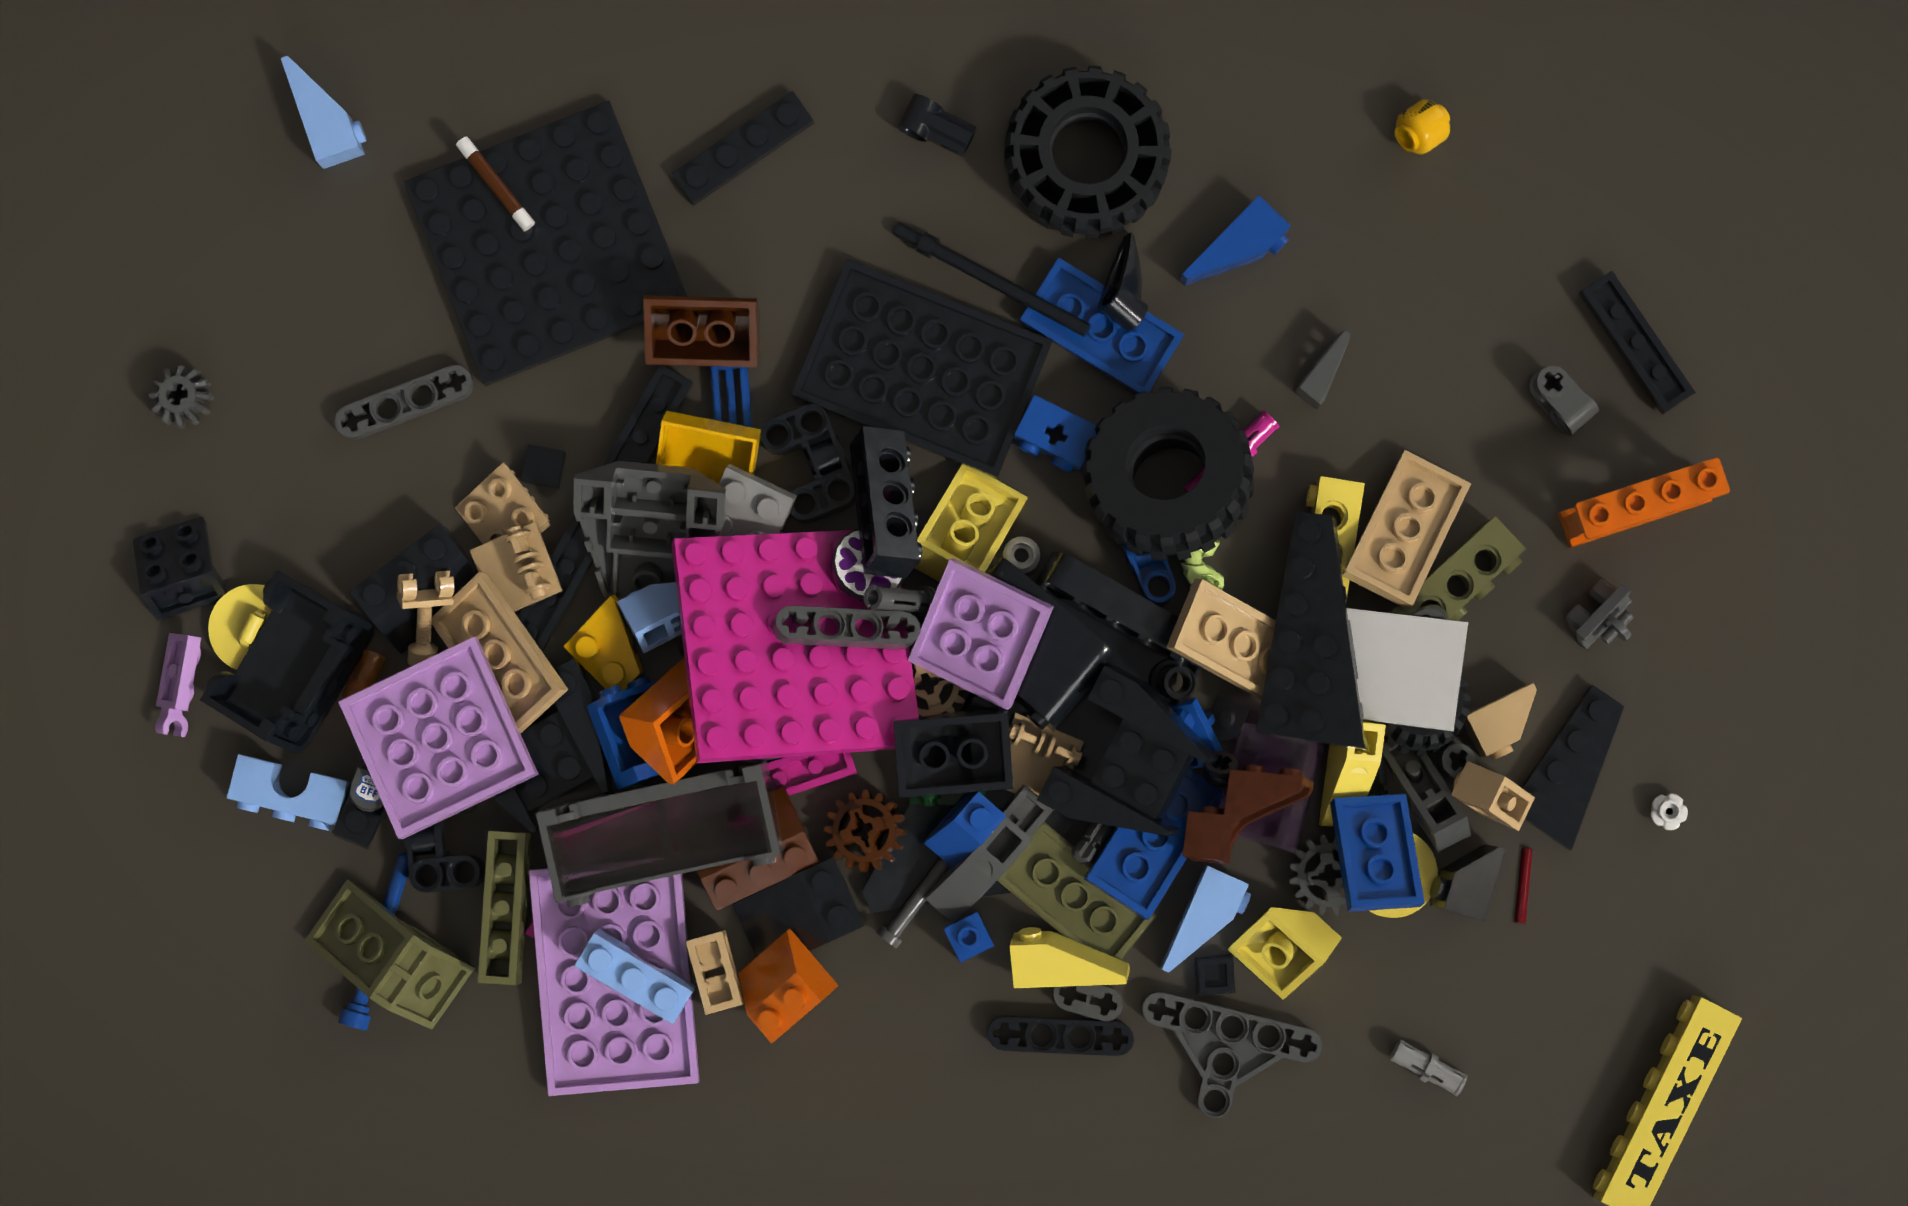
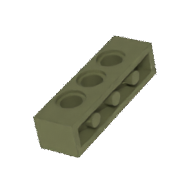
(1490, 539)
(504, 908)

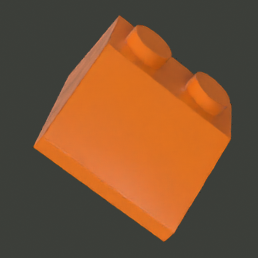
(783, 985)

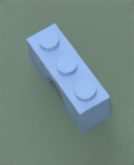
(257, 785)
(636, 979)

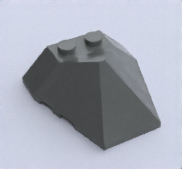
(634, 515)

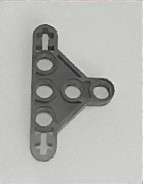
(1246, 1051)

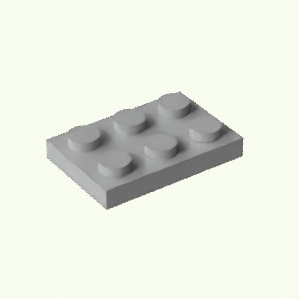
(753, 504)

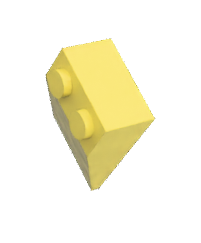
(968, 522)

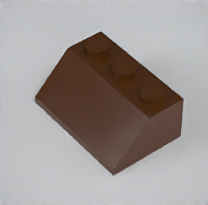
(701, 331)
(741, 879)

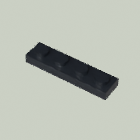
(743, 148)
(1637, 342)

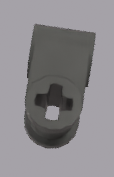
(1565, 401)

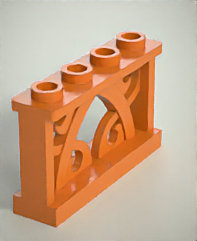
(1644, 502)

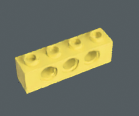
(1347, 500)

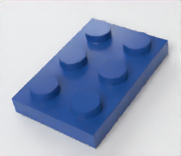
(1377, 852)

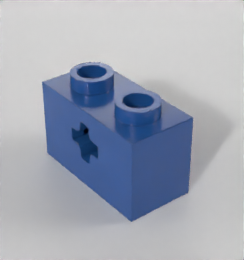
(1046, 417)

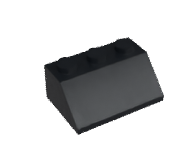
(428, 555)

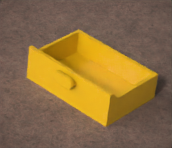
(706, 444)

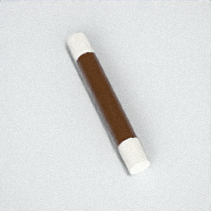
(495, 183)

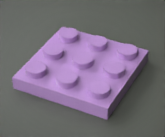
(980, 633)

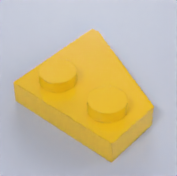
(606, 647)

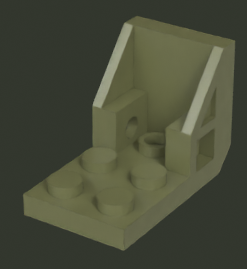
(388, 957)

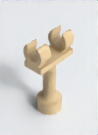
(424, 600)

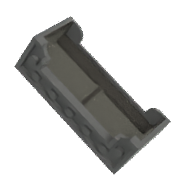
(660, 831)

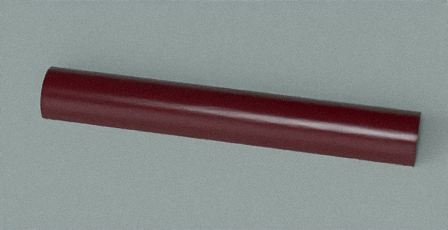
(1523, 885)

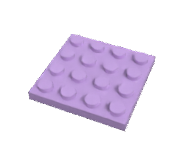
(438, 738)

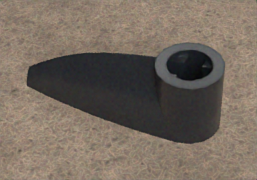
(1123, 287)

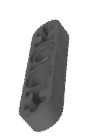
(402, 396)
(846, 632)

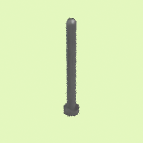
(912, 906)

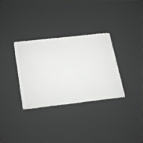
(1408, 667)

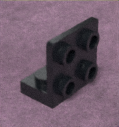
(177, 569)

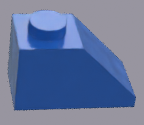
(964, 828)

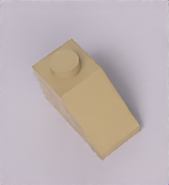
(1500, 722)

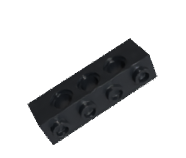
(885, 502)

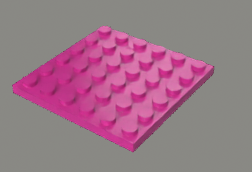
(772, 696)

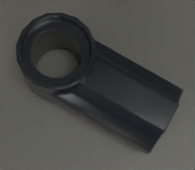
(927, 121)

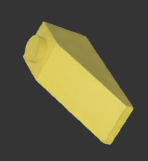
(1058, 961)

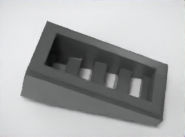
(1319, 379)

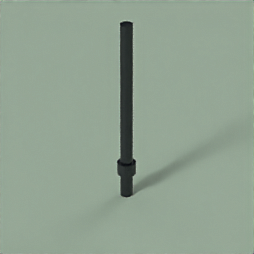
(930, 246)

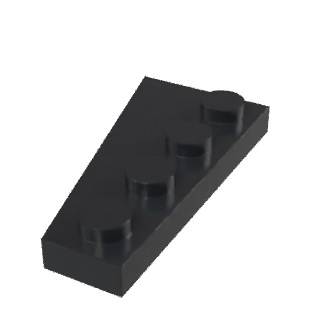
(1571, 767)

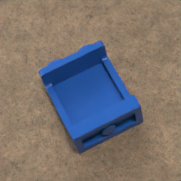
(623, 761)

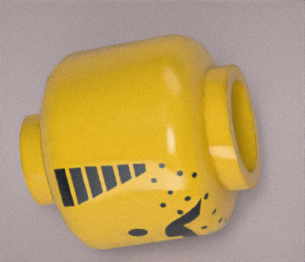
(1422, 127)

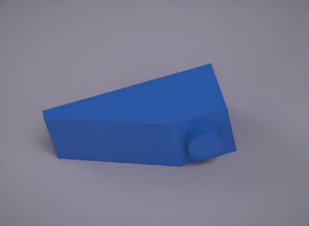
(1241, 243)

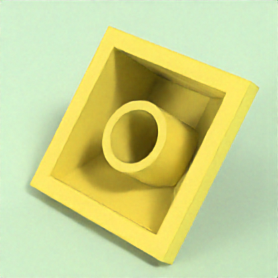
(1285, 947)

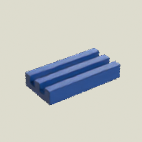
(714, 371)

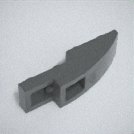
(979, 870)

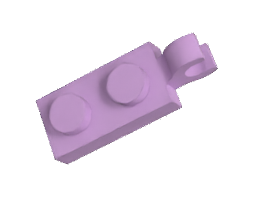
(176, 682)

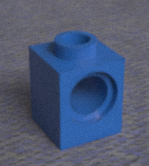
(968, 936)

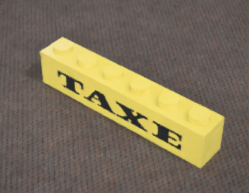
(1667, 1105)

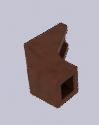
(1249, 798)

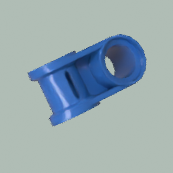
(1146, 570)

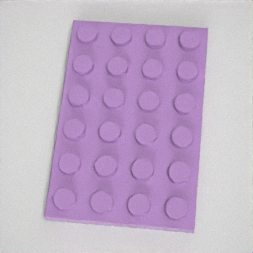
(591, 1031)

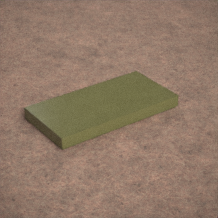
(1055, 889)

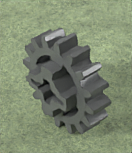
(1304, 878)

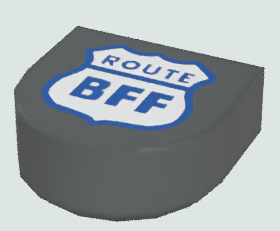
(364, 793)

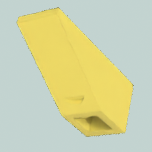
(1351, 770)

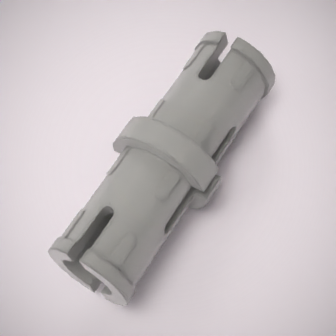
(1428, 1067)

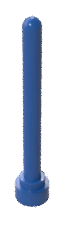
(357, 1011)

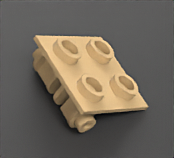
(500, 505)
(518, 566)
(1038, 751)

